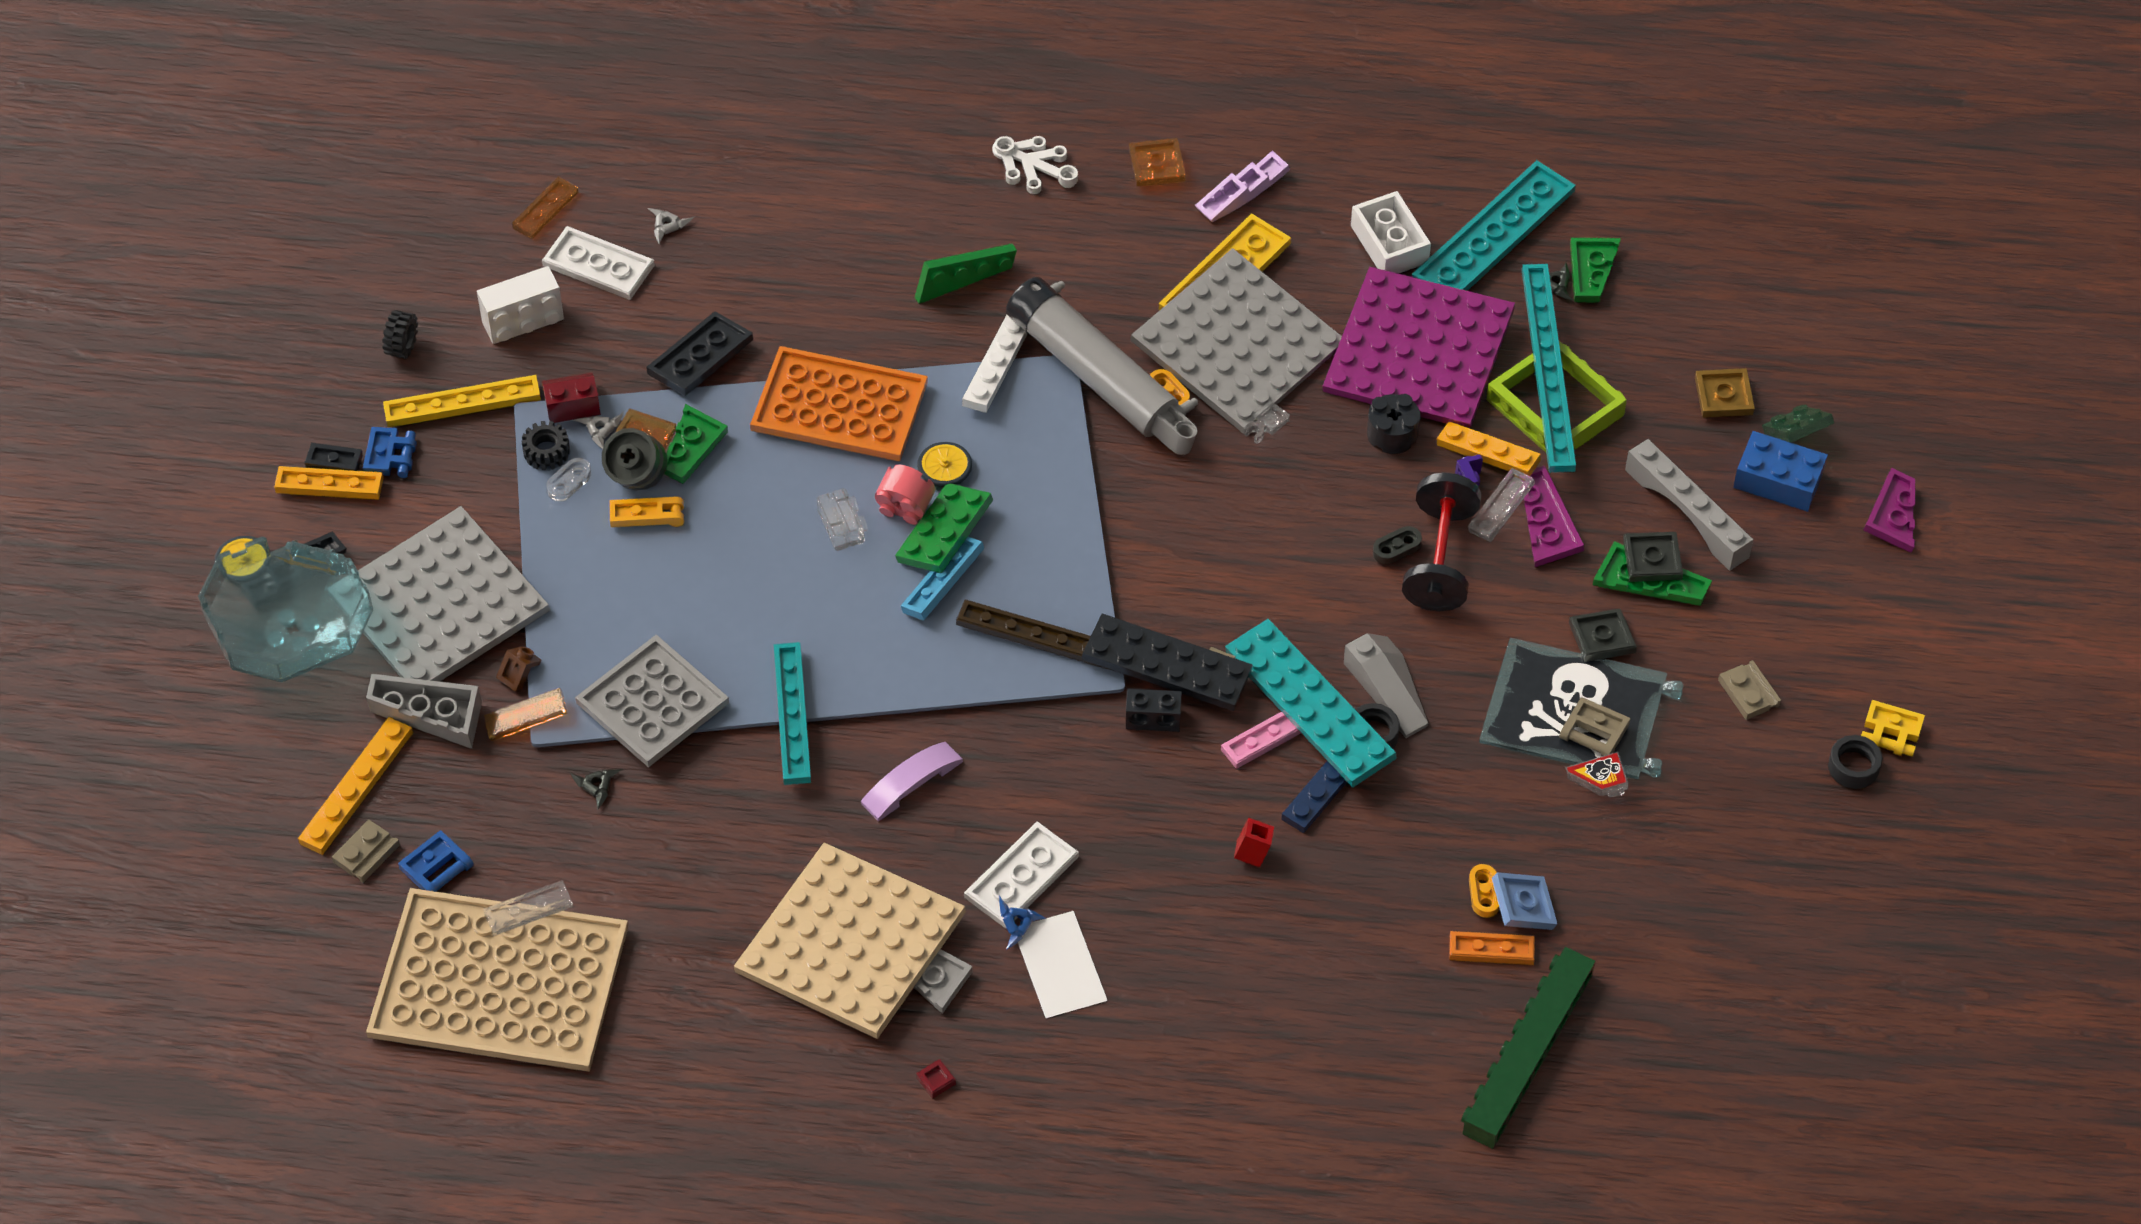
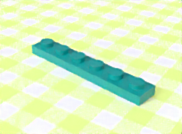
(792, 713)

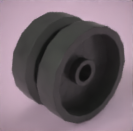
(634, 459)

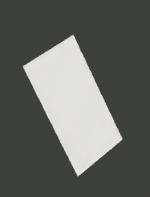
(1060, 965)

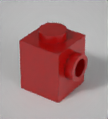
(1254, 848)

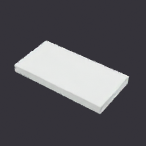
(598, 263)
(1022, 872)

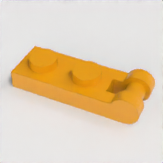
(647, 512)

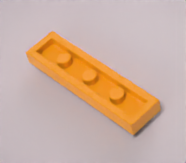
(1493, 450)
(328, 482)

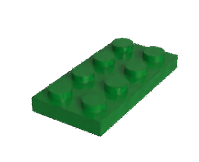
(944, 528)

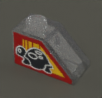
(1601, 775)

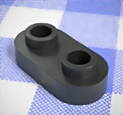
(1395, 545)

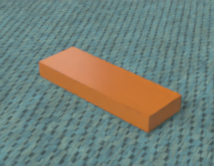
(1491, 948)

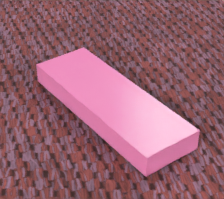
(1259, 740)

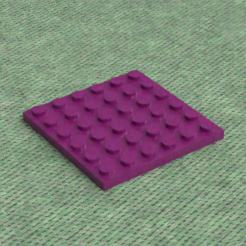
(1419, 343)

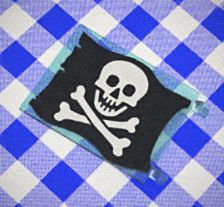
(1542, 687)

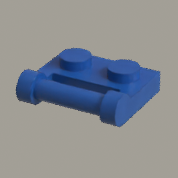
(430, 858)

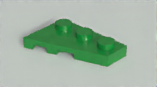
(1591, 266)

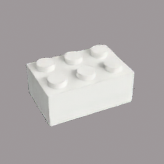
(1390, 233)
(520, 305)

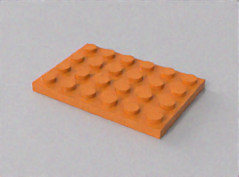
(839, 403)

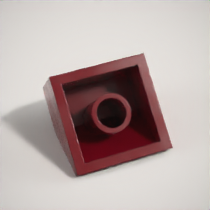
(571, 397)

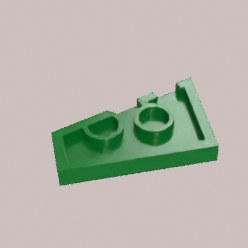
(693, 442)

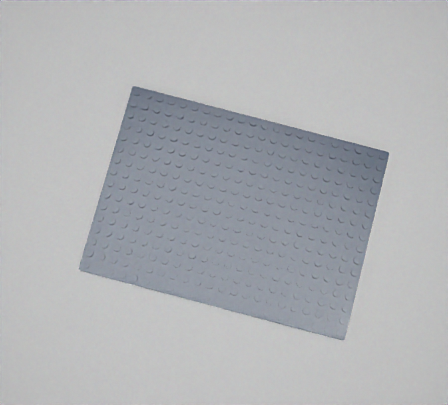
(763, 571)

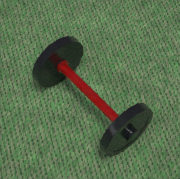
(1435, 584)

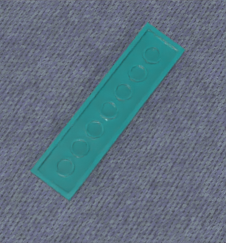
(1497, 228)
(1312, 703)

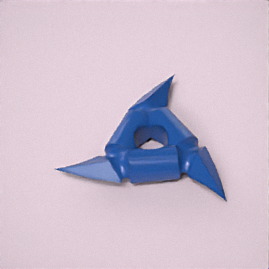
(1026, 917)

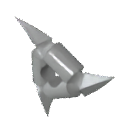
(661, 228)
(608, 427)

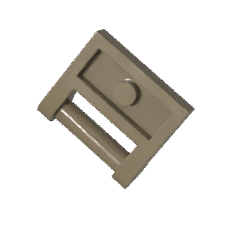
(1597, 720)

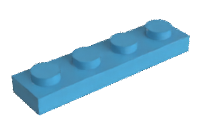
(936, 585)

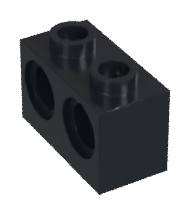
(1153, 710)

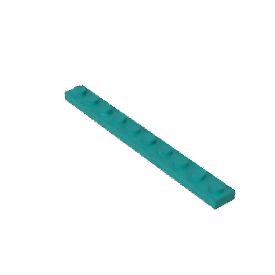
(1548, 368)

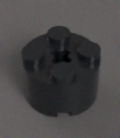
(1393, 423)

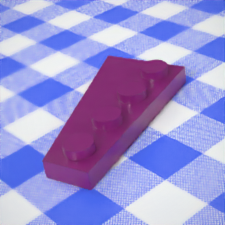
(1548, 522)

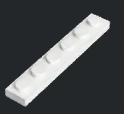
(994, 366)

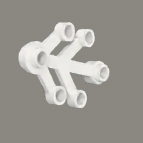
(1007, 149)

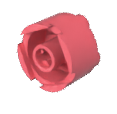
(904, 493)

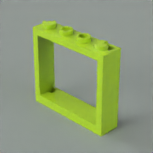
(1531, 424)

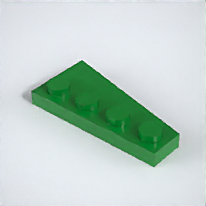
(1614, 575)

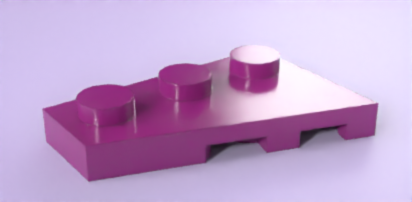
(1893, 511)

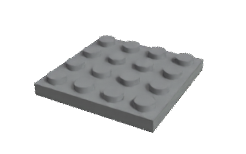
(652, 700)

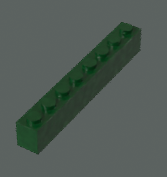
(1528, 1047)

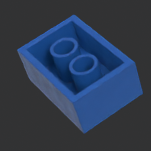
(1780, 471)

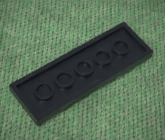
(1167, 662)

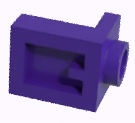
(1470, 467)

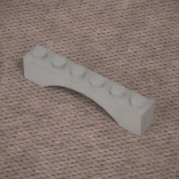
(1722, 534)

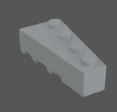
(428, 705)

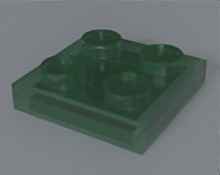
(1797, 423)

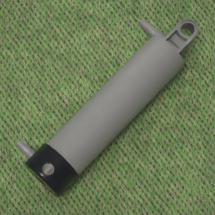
(1101, 364)

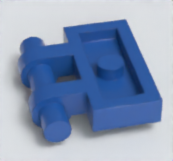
(382, 448)

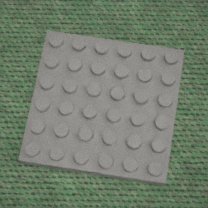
(1237, 339)
(445, 599)

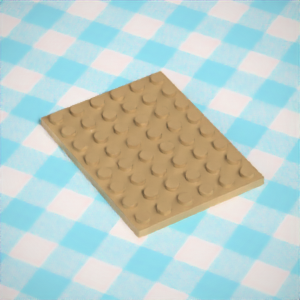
(508, 995)

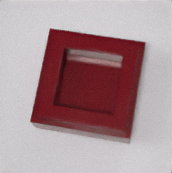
(936, 1078)

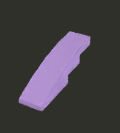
(1242, 188)

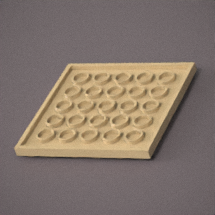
(850, 940)

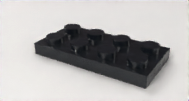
(699, 353)

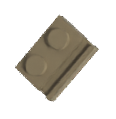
(1749, 690)
(365, 851)

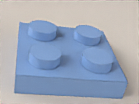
(1524, 901)

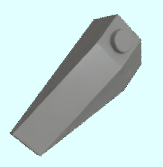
(1386, 678)

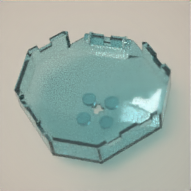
(262, 592)

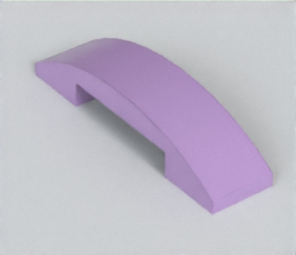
(909, 776)

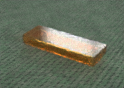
(545, 207)
(525, 714)

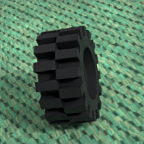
(400, 334)
(542, 434)

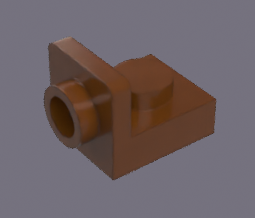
(516, 667)

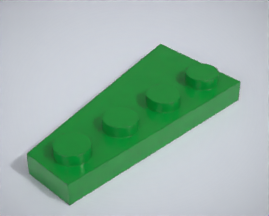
(960, 270)

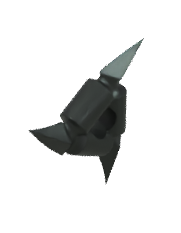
(1562, 277)
(598, 792)

